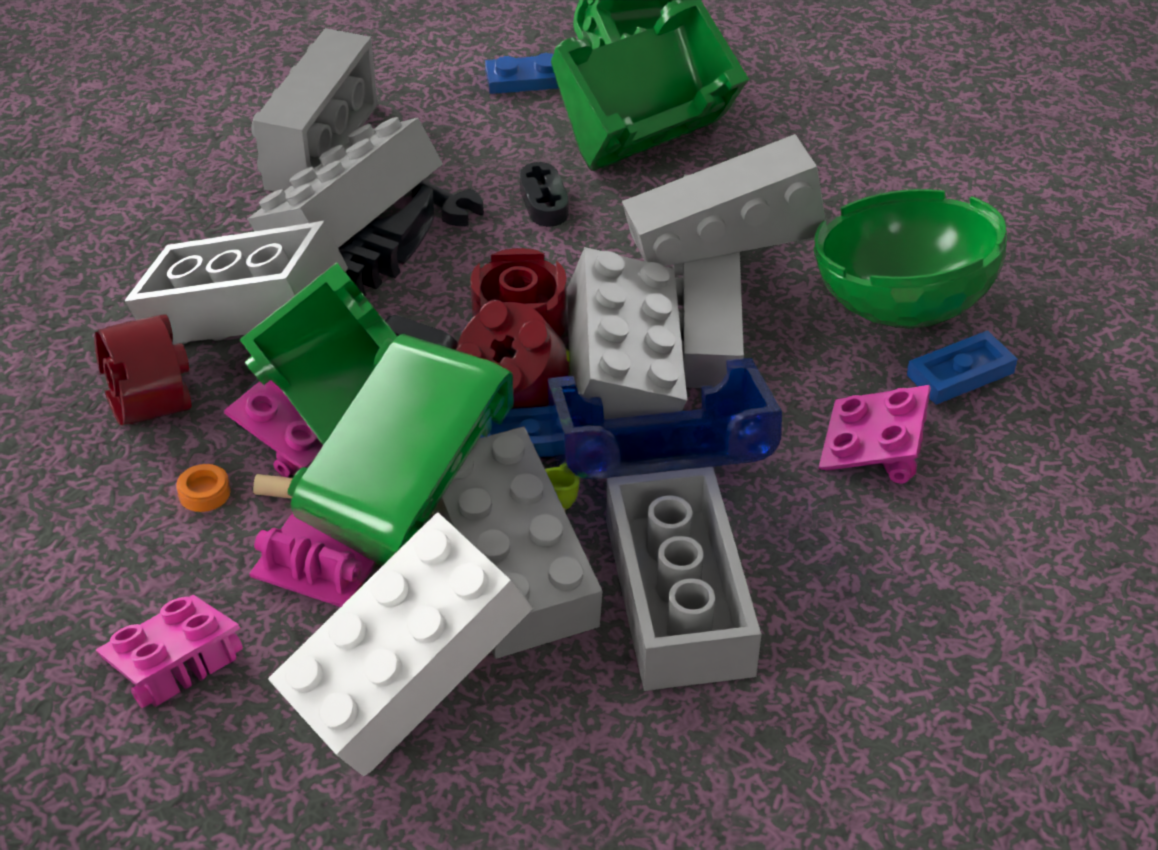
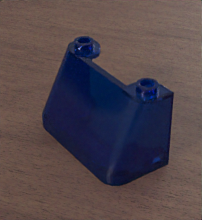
(735, 426)

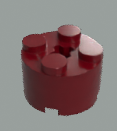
(522, 278)
(521, 343)
(142, 369)

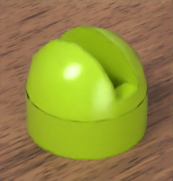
(564, 486)

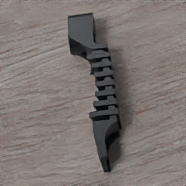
(385, 244)

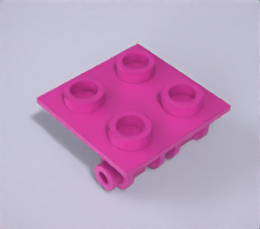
(276, 422)
(877, 430)
(309, 562)
(180, 633)

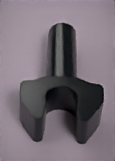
(454, 205)

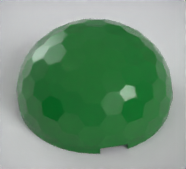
(911, 256)

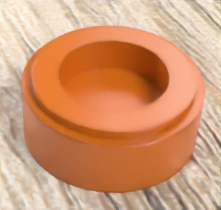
(203, 487)

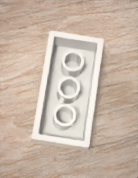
(400, 644)

